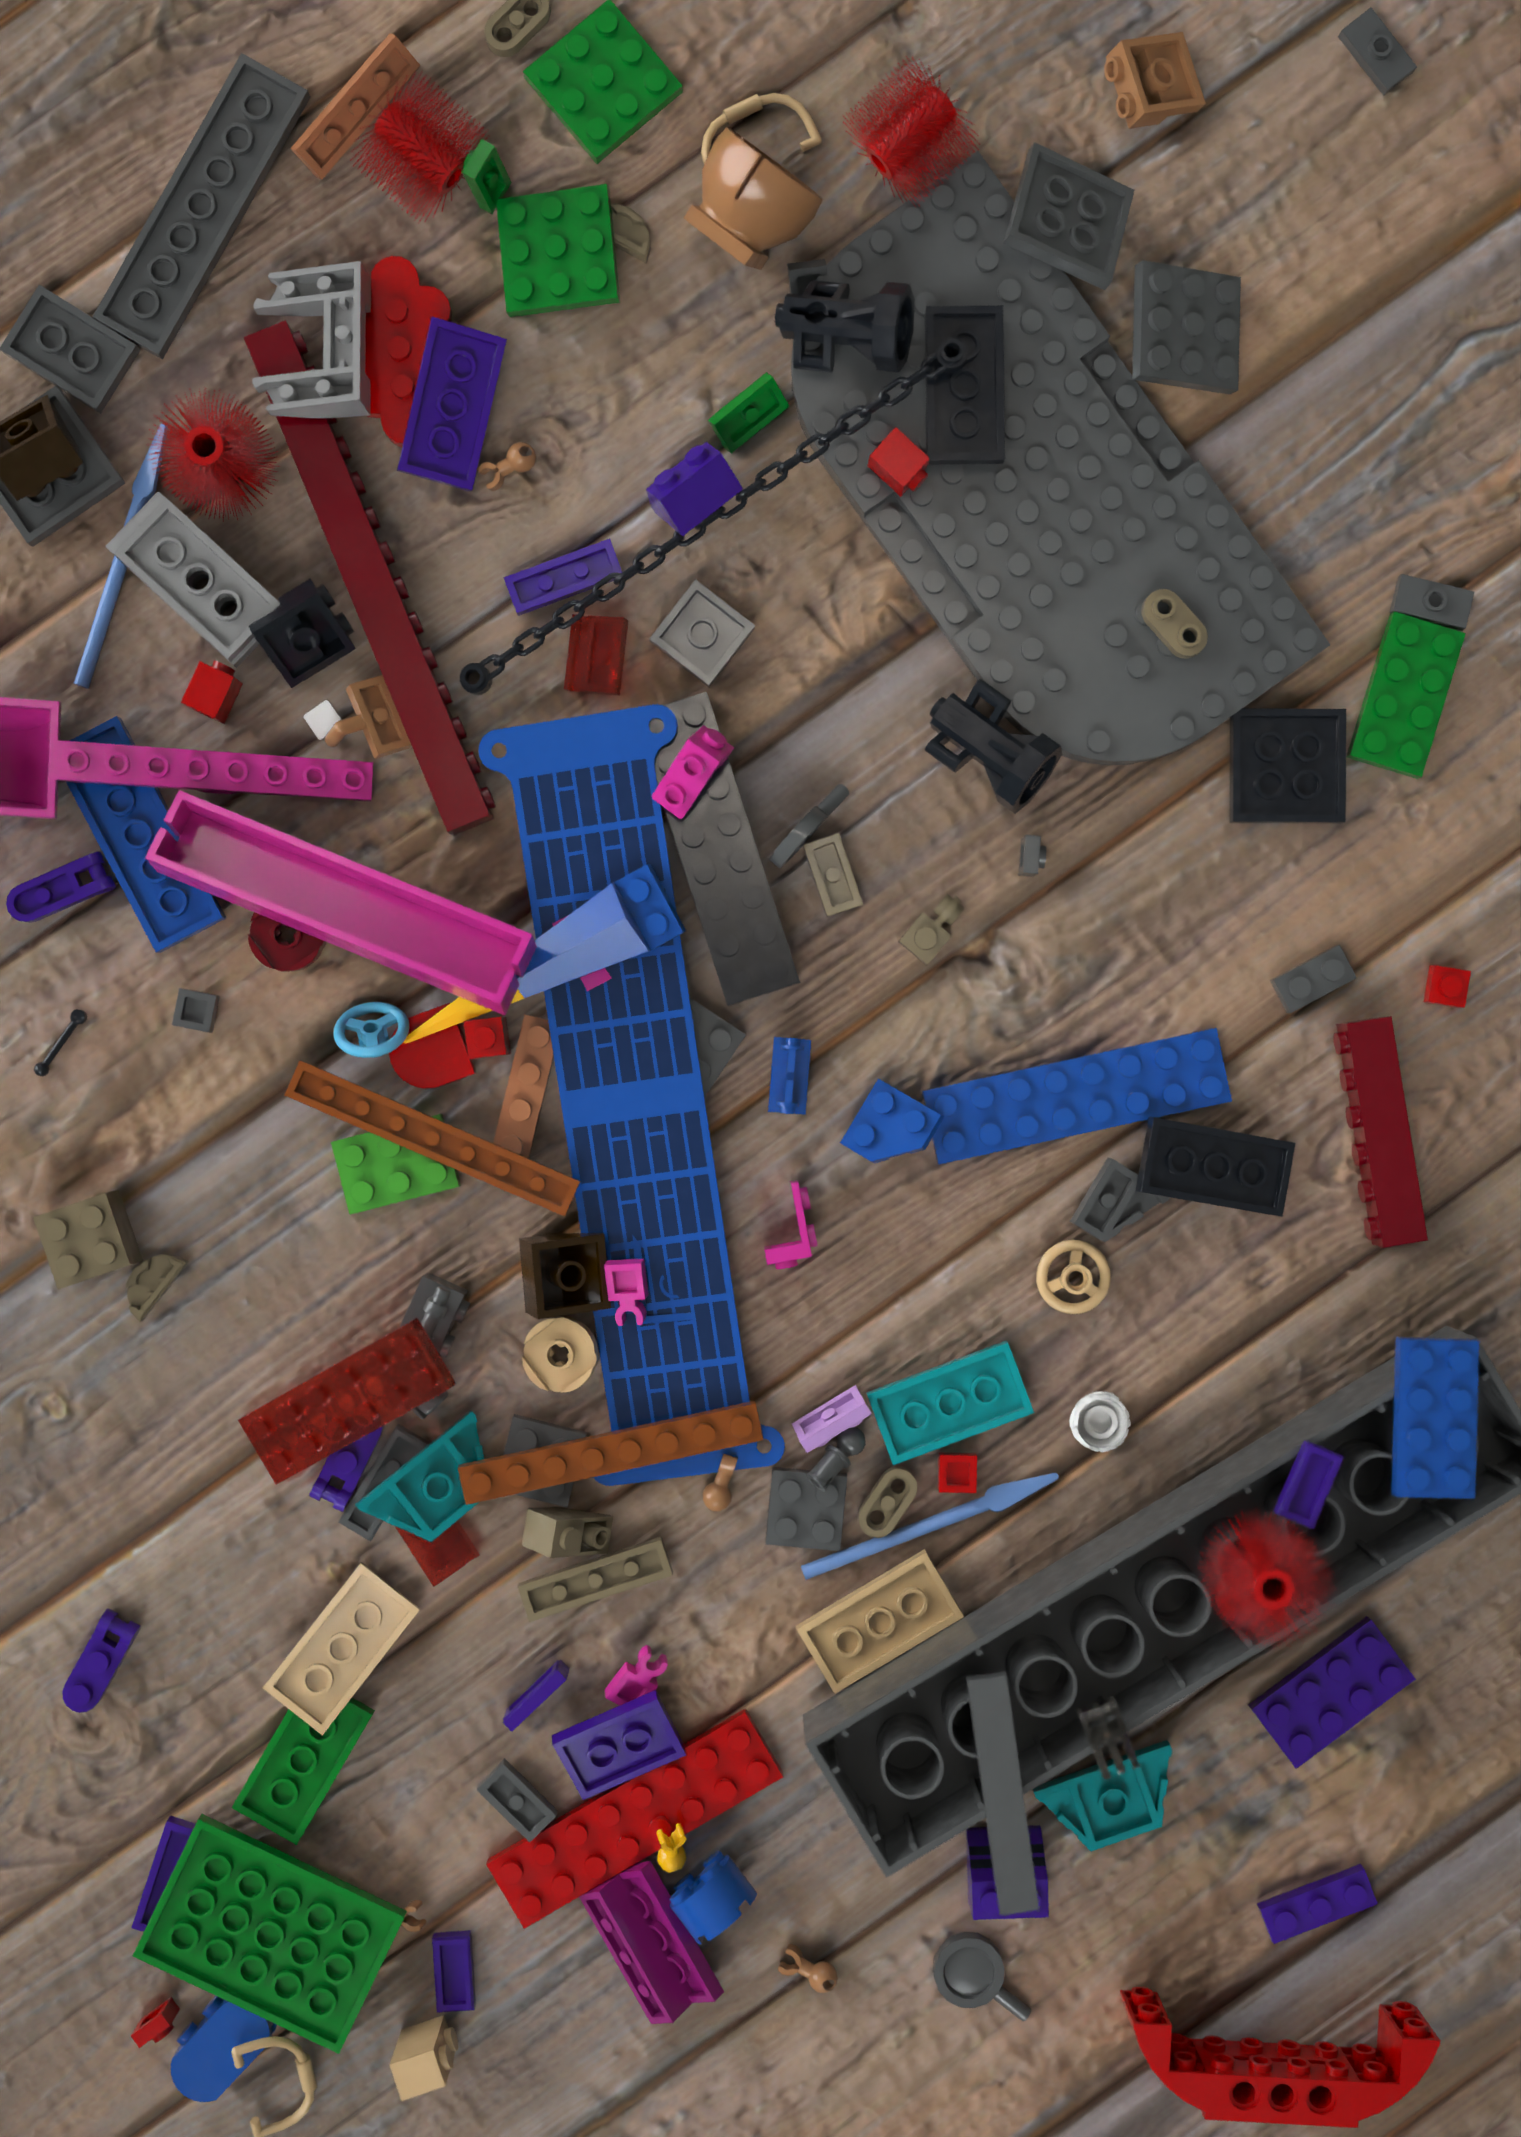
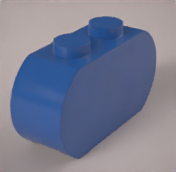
(204, 2059)

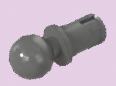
(849, 1443)

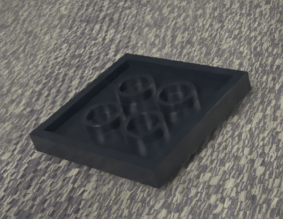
(1288, 766)

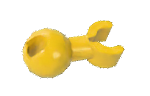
(671, 1854)

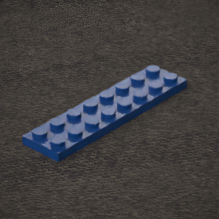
(1078, 1095)

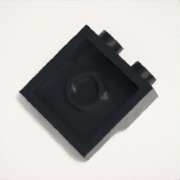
(304, 633)

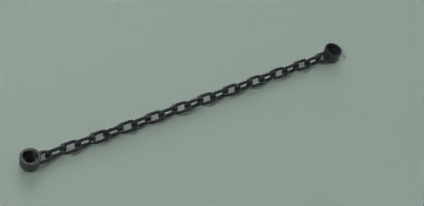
(946, 364)

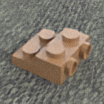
(1153, 79)

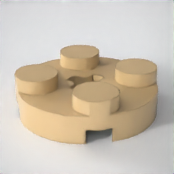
(538, 1354)

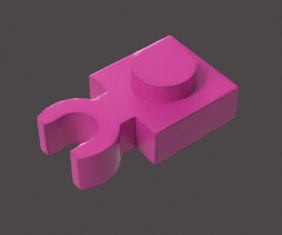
(627, 1284)
(636, 1680)

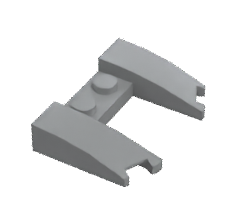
(343, 298)

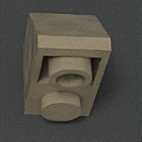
(566, 1532)

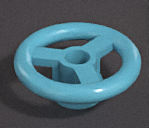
(371, 1034)

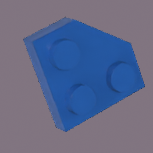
(890, 1125)

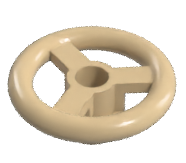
(1084, 1285)

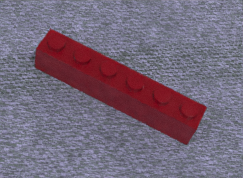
(1381, 1132)

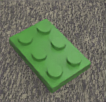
(384, 1173)

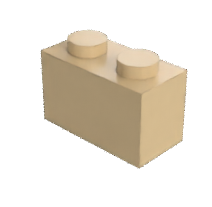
(423, 2057)

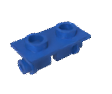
(789, 1075)

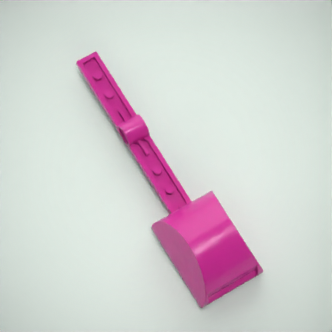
(37, 759)

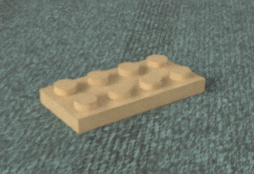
(879, 1621)
(341, 1648)

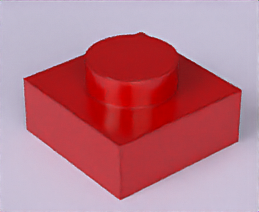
(1447, 986)
(957, 1472)
(156, 2023)

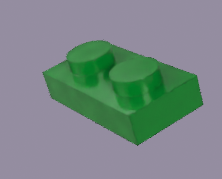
(486, 175)
(748, 412)

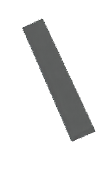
(1002, 1793)

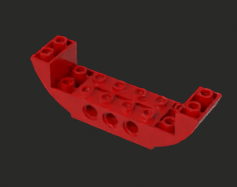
(1285, 2079)

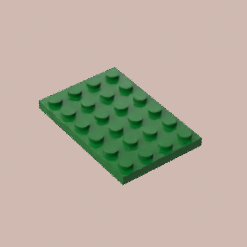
(269, 1933)

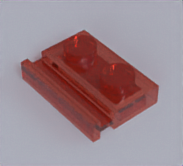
(596, 655)
(443, 1555)

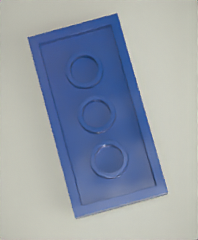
(1435, 1417)

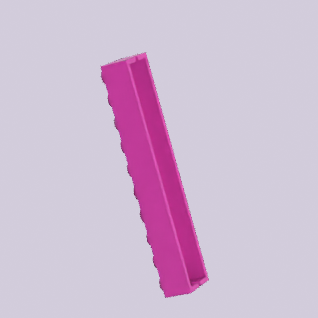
(342, 902)

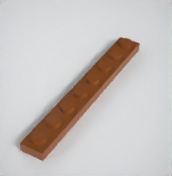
(432, 1138)
(610, 1452)

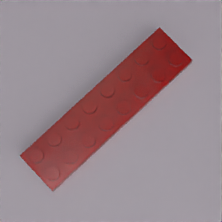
(622, 1822)

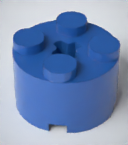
(712, 1898)

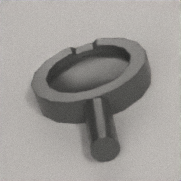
(807, 826)
(972, 1974)

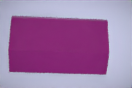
(651, 1943)

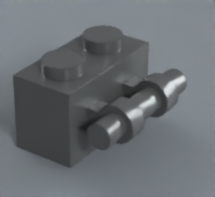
(437, 1307)

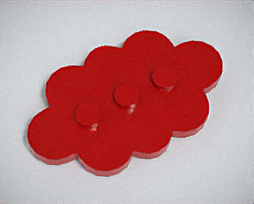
(397, 339)

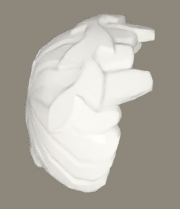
(1100, 1421)

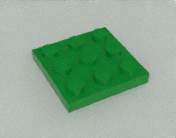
(603, 81)
(558, 250)

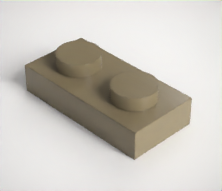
(832, 875)

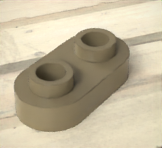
(514, 21)
(1170, 626)
(888, 1501)

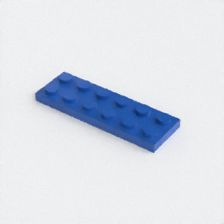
(125, 825)

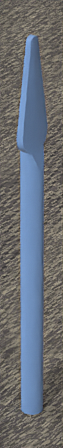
(143, 490)
(995, 1499)

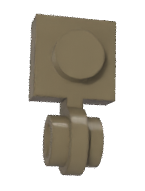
(926, 936)

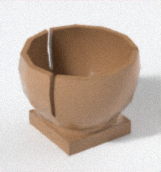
(750, 201)

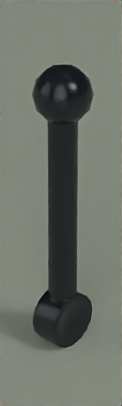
(77, 1017)

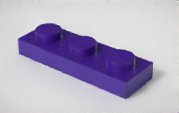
(562, 577)
(1317, 1903)

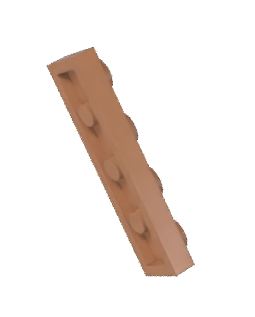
(343, 117)
(526, 1087)

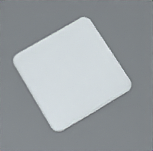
(322, 719)

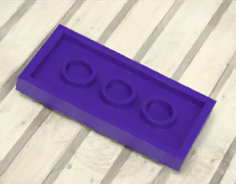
(451, 404)
(1331, 1692)

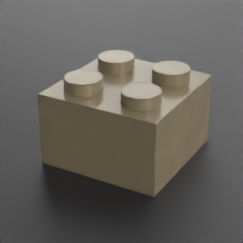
(88, 1239)

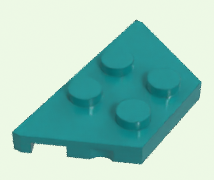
(427, 1489)
(1112, 1808)

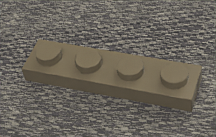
(595, 1579)

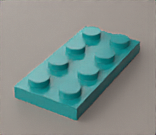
(950, 1402)

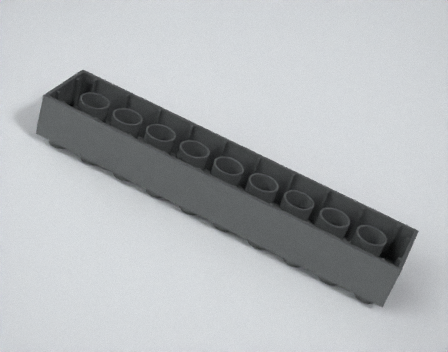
(1133, 1617)

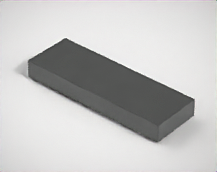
(397, 1451)

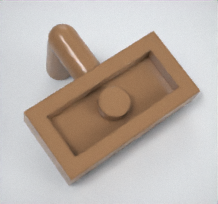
(375, 716)

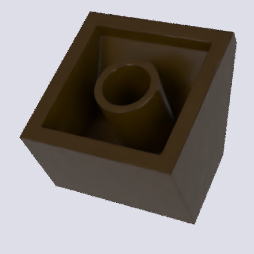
(36, 449)
(563, 1274)

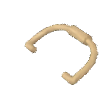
(753, 104)
(305, 2073)

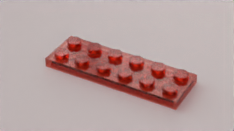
(347, 1401)

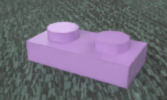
(831, 1419)

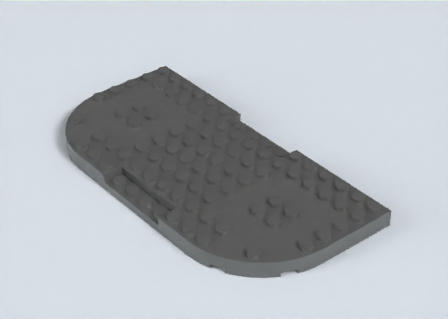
(1096, 507)

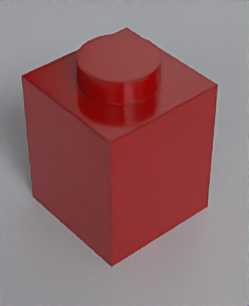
(899, 463)
(212, 690)
(487, 1037)

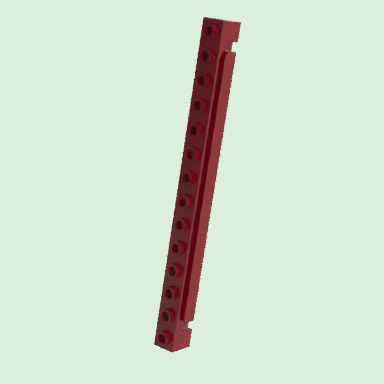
(377, 594)

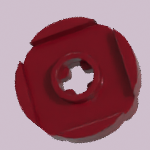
(282, 956)

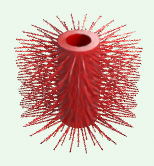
(911, 132)
(419, 147)
(211, 453)
(1265, 1578)

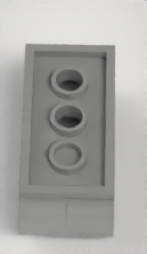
(174, 555)

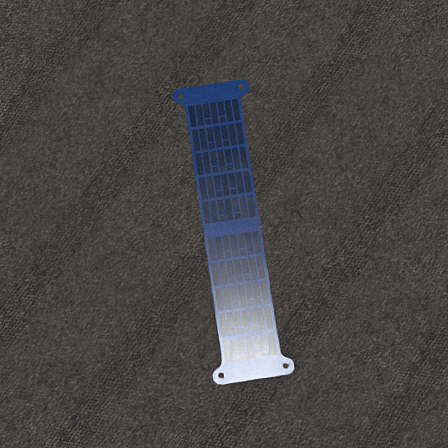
(631, 1078)

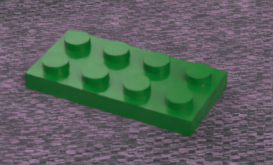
(1405, 695)
(299, 1770)

